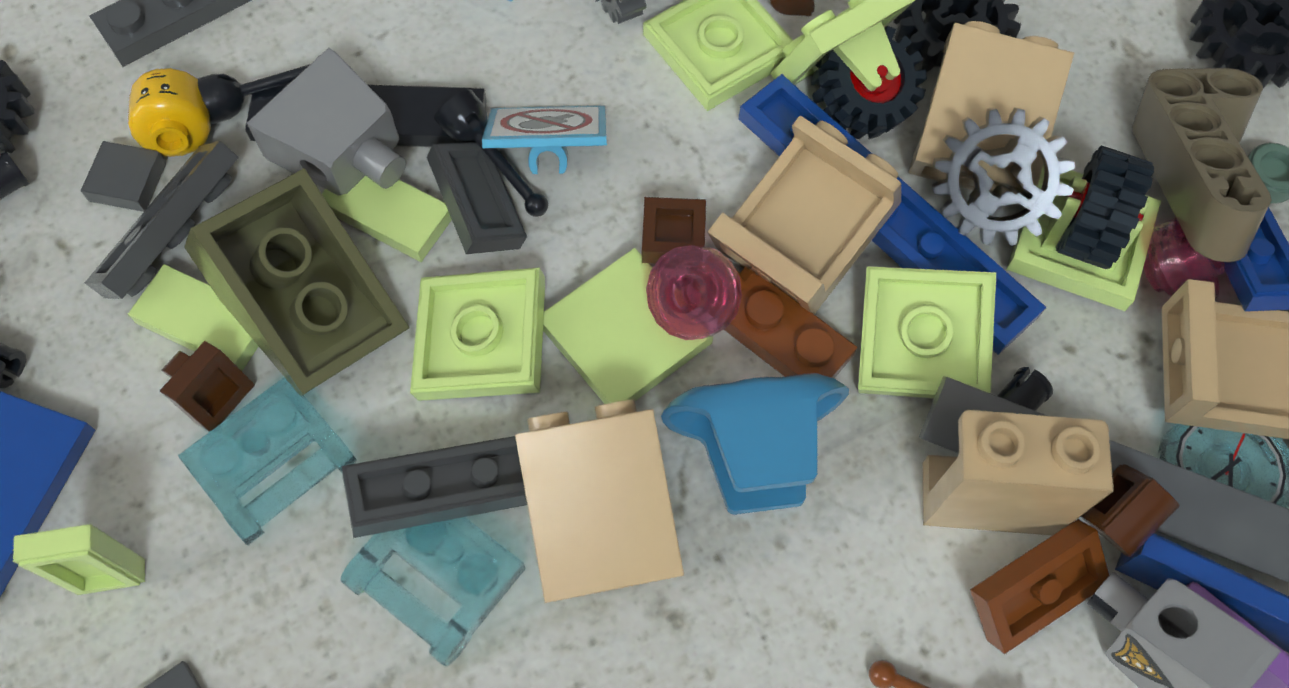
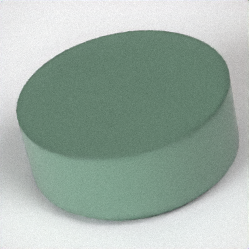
(1272, 165)

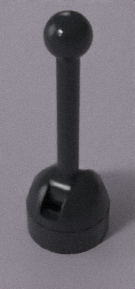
(225, 95)
(465, 120)

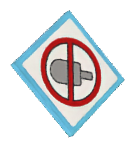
(546, 130)

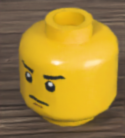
(168, 112)

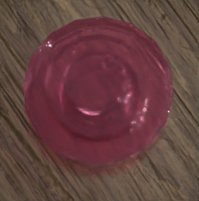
(1175, 261)
(693, 292)

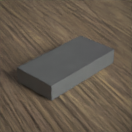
(476, 198)

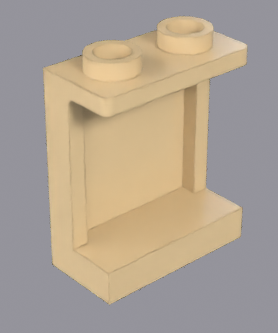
(989, 72)
(810, 214)
(1225, 364)
(1018, 473)
(598, 501)

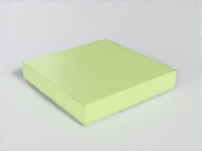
(717, 45)
(925, 329)
(479, 335)
(613, 335)

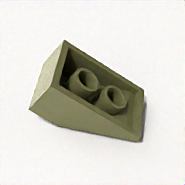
(295, 281)

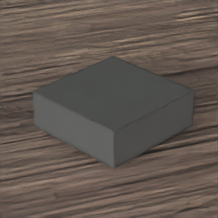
(123, 176)

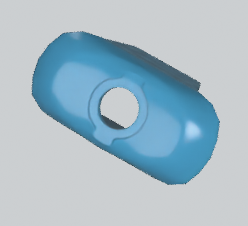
(758, 435)

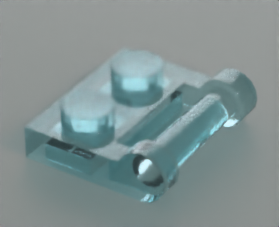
(257, 444)
(453, 558)

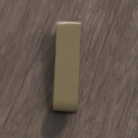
(1193, 134)

